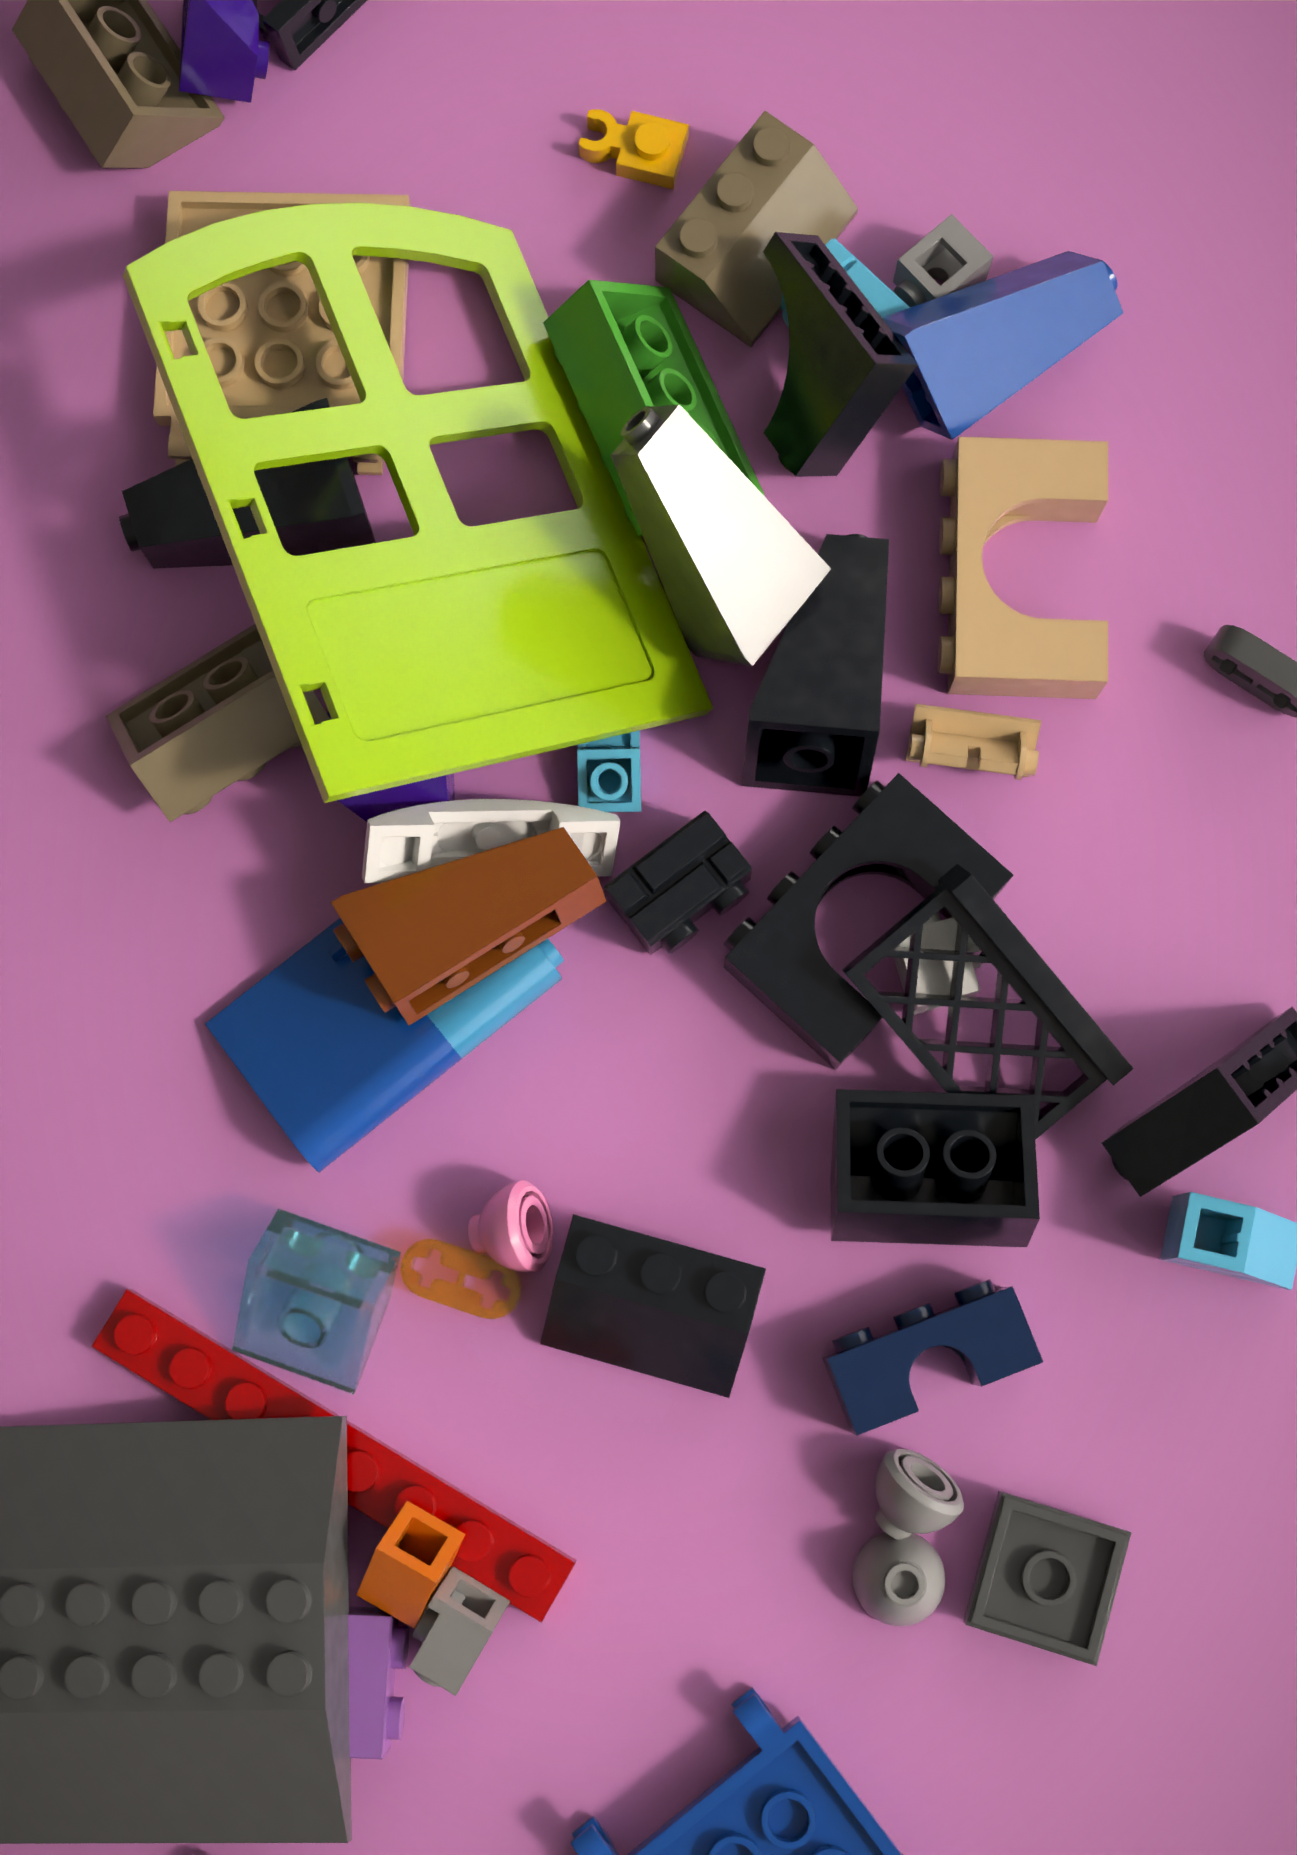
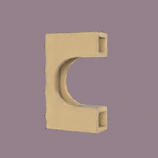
(987, 642)

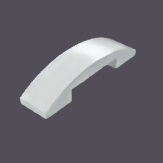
(450, 830)

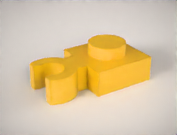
(645, 149)

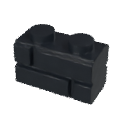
(680, 884)

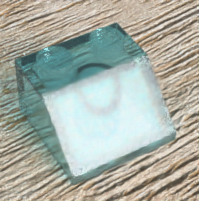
(314, 1300)

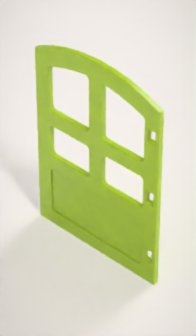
(446, 639)

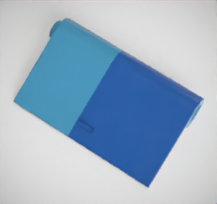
(338, 1063)

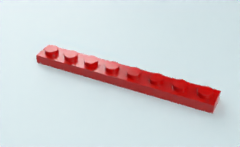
(378, 1477)

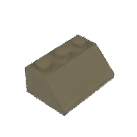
(115, 78)
(718, 242)
(208, 725)

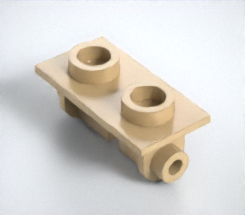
(973, 740)

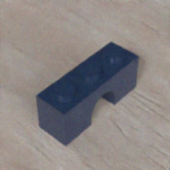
(983, 1330)

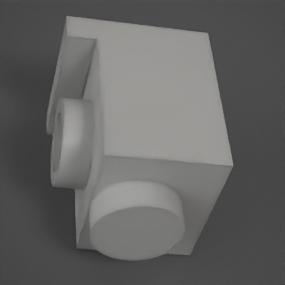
(943, 254)
(455, 1630)

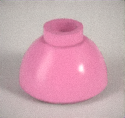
(514, 1228)

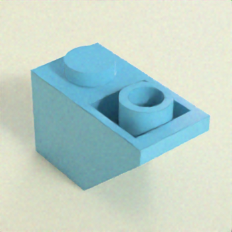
(1231, 1240)

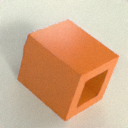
(410, 1564)

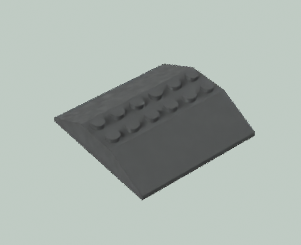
(175, 1632)

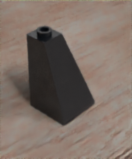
(310, 504)
(822, 693)

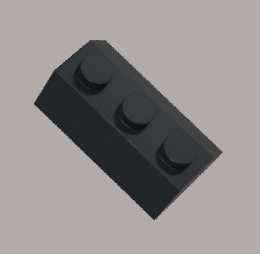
(933, 1168)
(652, 1306)

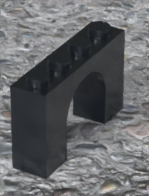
(779, 956)

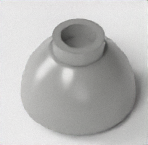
(914, 1495)
(898, 1579)

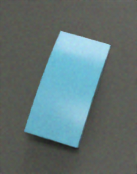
(610, 774)

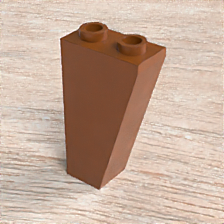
(464, 919)

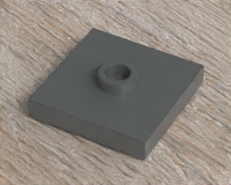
(1047, 1578)

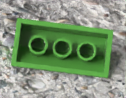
(632, 351)

